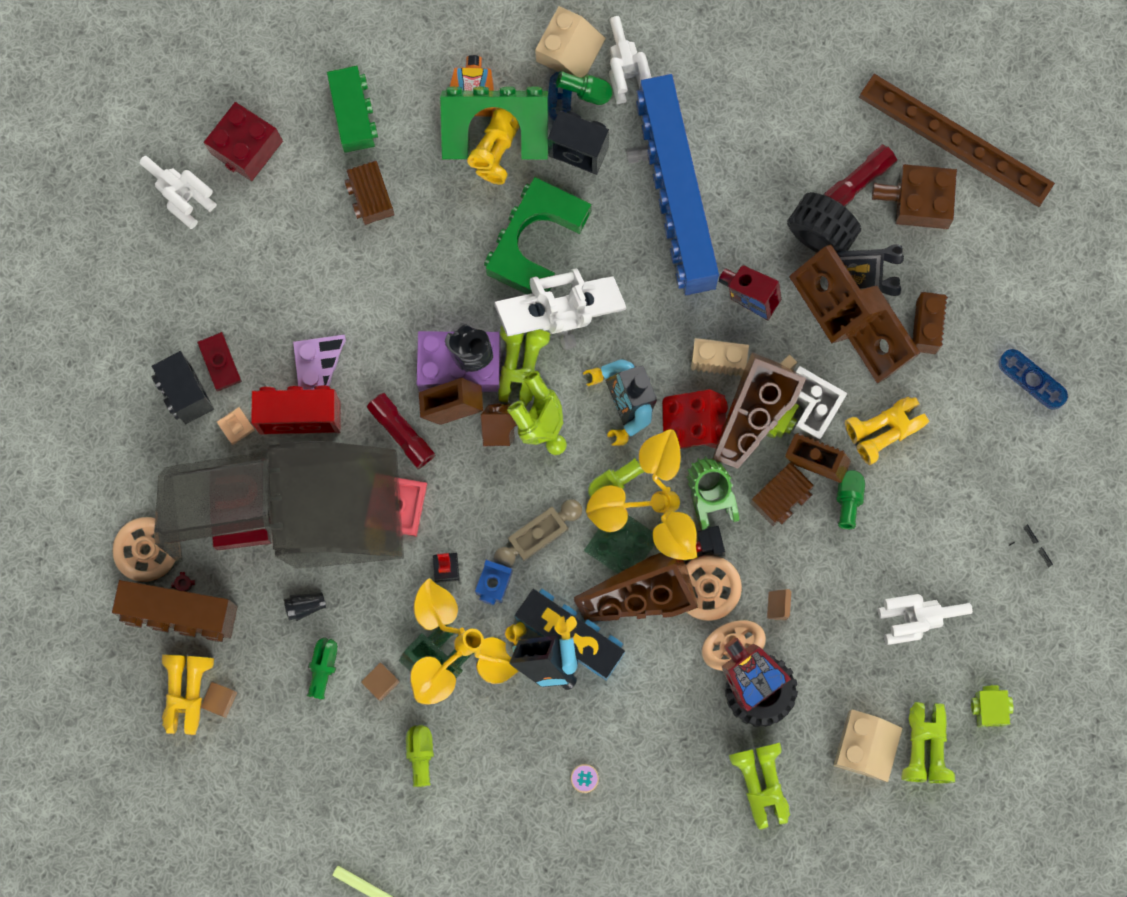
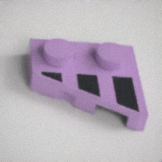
(317, 360)

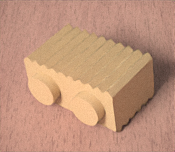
(719, 357)

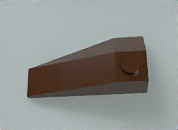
(759, 403)
(645, 589)

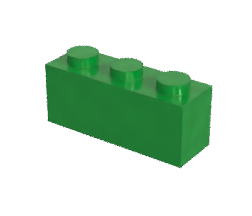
(352, 109)

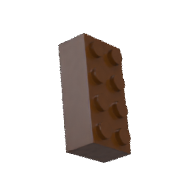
(174, 609)

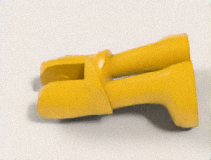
(487, 158)
(894, 418)
(174, 701)

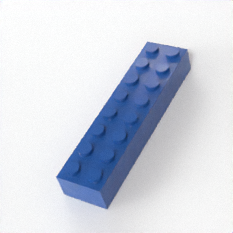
(677, 185)

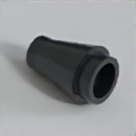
(303, 605)

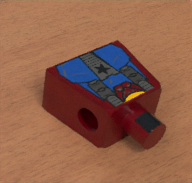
(753, 290)
(751, 674)

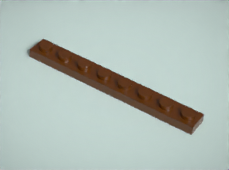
(956, 140)

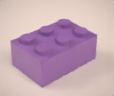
(437, 366)

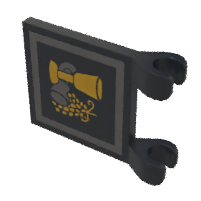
(867, 267)

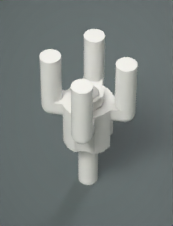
(625, 62)
(179, 189)
(918, 616)

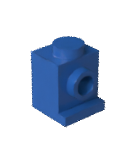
(493, 571)

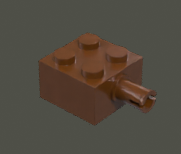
(922, 196)

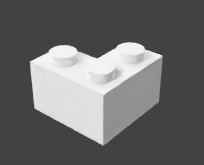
(821, 405)

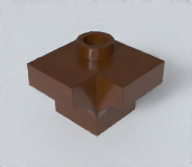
(497, 425)

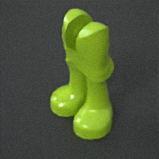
(509, 373)
(924, 731)
(773, 793)

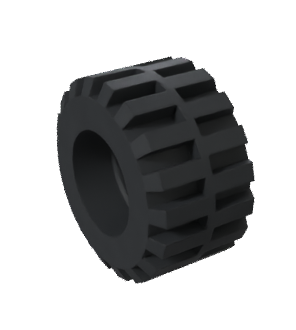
(823, 222)
(773, 713)

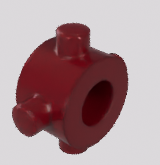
(182, 582)

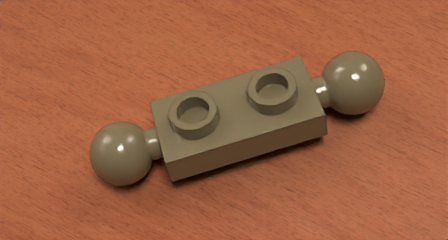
(538, 533)

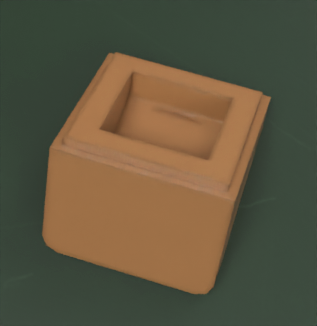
(779, 604)
(380, 681)
(218, 699)

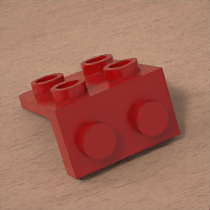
(695, 417)

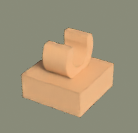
(235, 426)

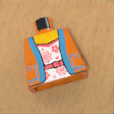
(472, 77)

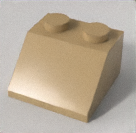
(569, 44)
(868, 745)

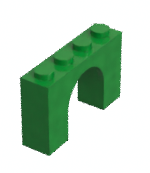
(526, 106)
(539, 203)

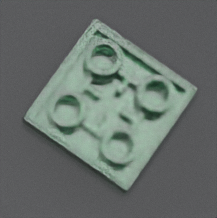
(621, 548)

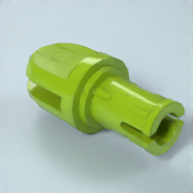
(616, 478)
(419, 752)

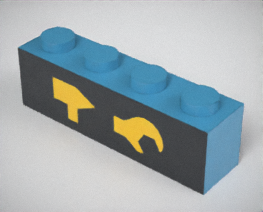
(591, 647)

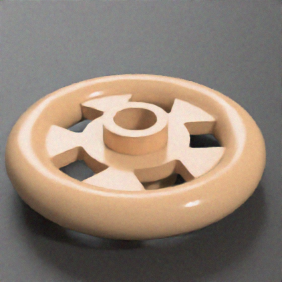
(127, 566)
(730, 580)
(717, 637)

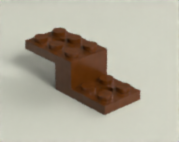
(854, 314)

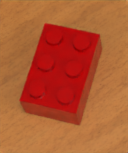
(296, 410)

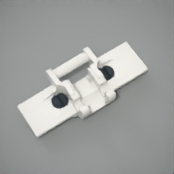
(560, 314)

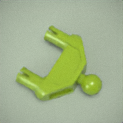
(543, 419)

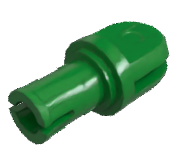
(587, 88)
(850, 496)
(322, 666)

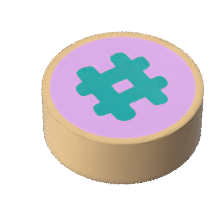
(584, 778)

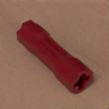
(875, 165)
(388, 415)

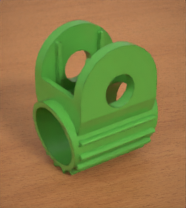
(702, 497)

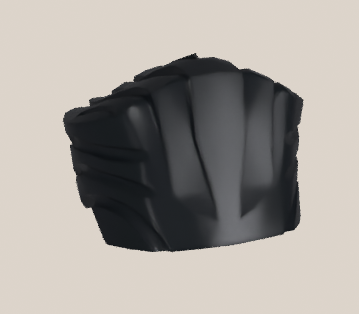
(469, 348)

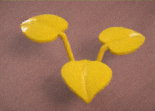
(677, 533)
(429, 678)

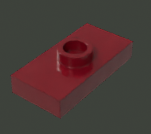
(219, 361)

